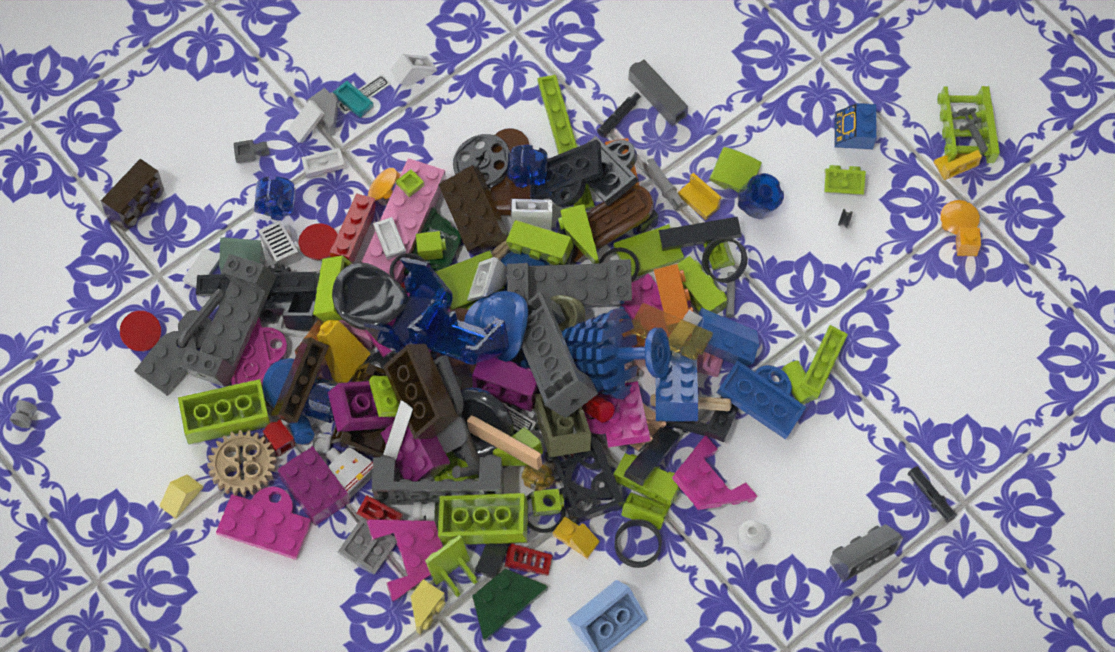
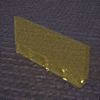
(678, 331)

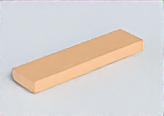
(504, 442)

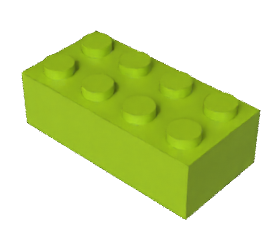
(223, 411)
(484, 518)

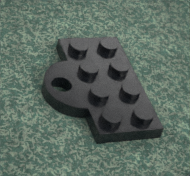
(616, 170)
(569, 174)

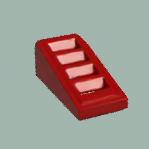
(518, 565)

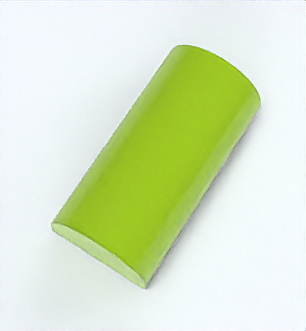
(796, 375)

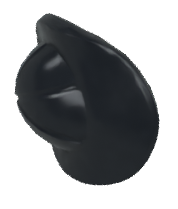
(367, 295)
(489, 410)

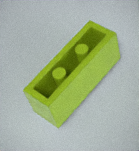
(539, 243)
(701, 287)
(324, 306)
(658, 487)

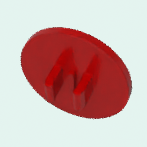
(317, 241)
(140, 330)

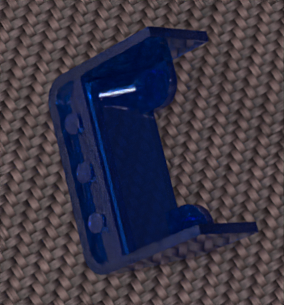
(424, 288)

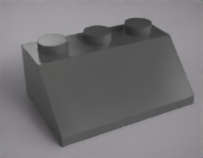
(865, 551)

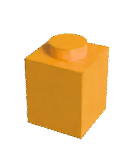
(968, 241)

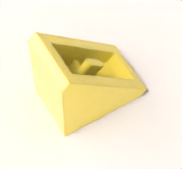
(179, 495)

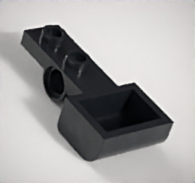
(295, 309)

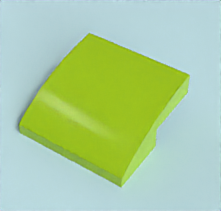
(734, 169)

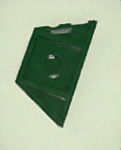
(452, 240)
(504, 599)

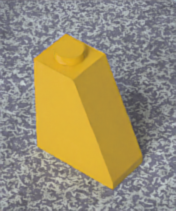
(344, 350)

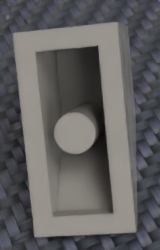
(328, 104)

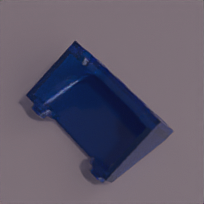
(456, 338)

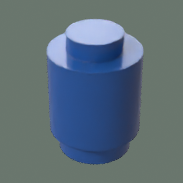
(302, 430)

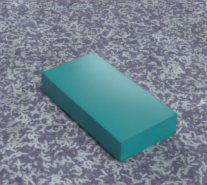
(353, 99)

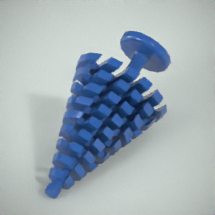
(603, 351)

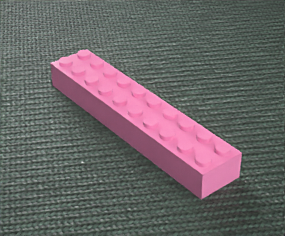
(409, 217)

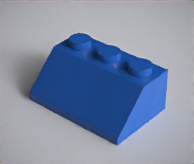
(729, 339)

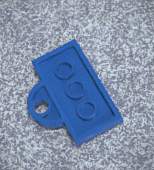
(762, 397)

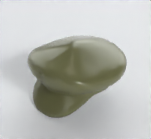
(572, 310)

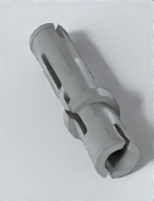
(663, 183)

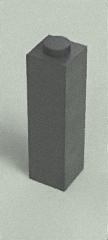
(658, 92)

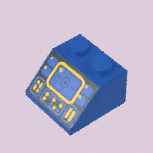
(855, 127)

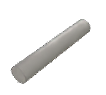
(730, 297)

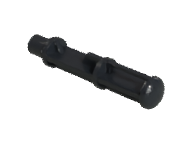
(618, 115)

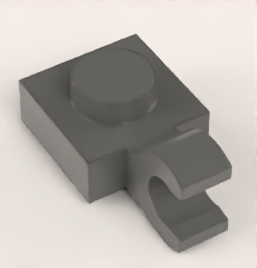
(247, 150)

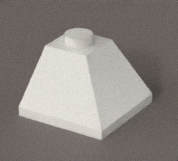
(488, 278)

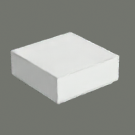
(321, 443)

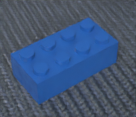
(678, 390)

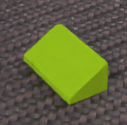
(721, 256)
(646, 509)

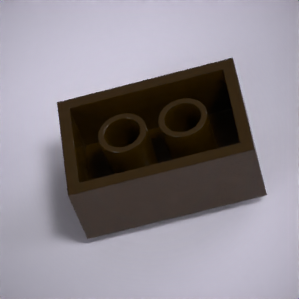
(132, 195)

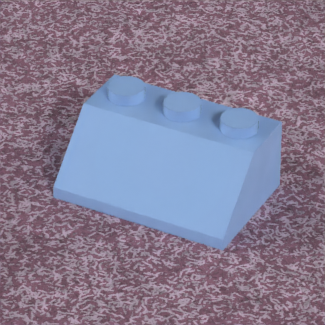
(608, 618)

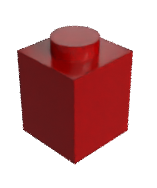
(279, 437)

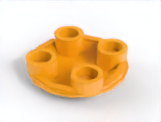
(383, 184)
(957, 215)

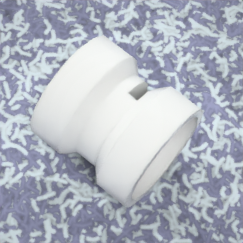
(424, 511)

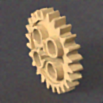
(261, 461)

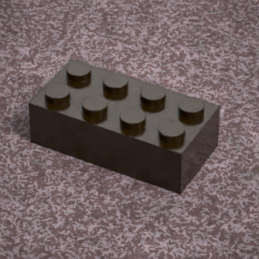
(474, 211)
(421, 387)

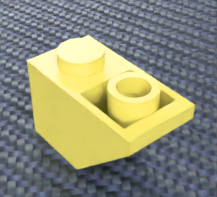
(425, 603)

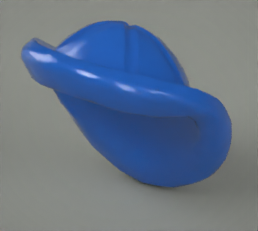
(506, 307)

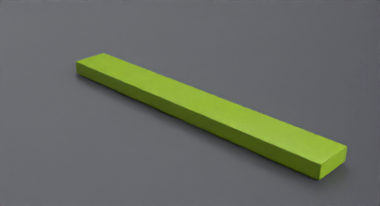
(560, 125)

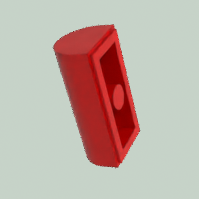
(599, 408)
(375, 510)

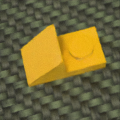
(576, 537)

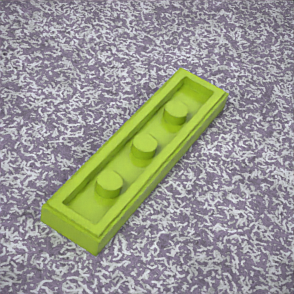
(823, 361)

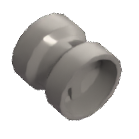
(23, 414)

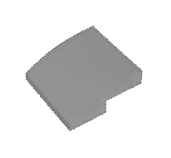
(364, 551)

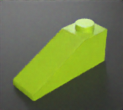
(577, 227)

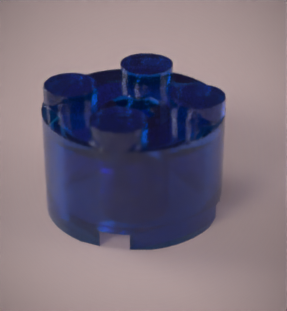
(527, 166)
(760, 196)
(274, 197)
(319, 400)

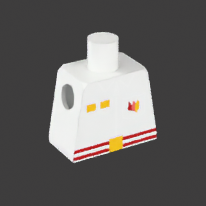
(350, 469)

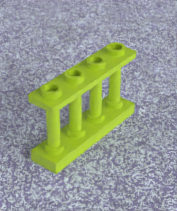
(987, 130)

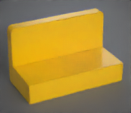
(960, 164)
(700, 197)

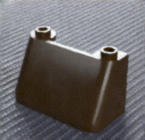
(362, 441)

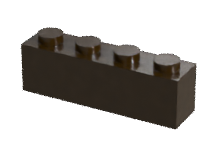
(300, 380)

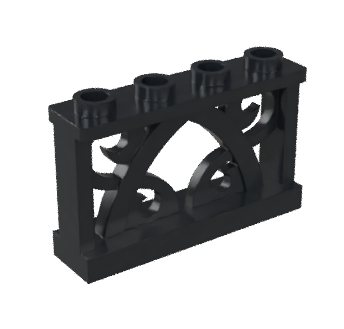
(608, 492)

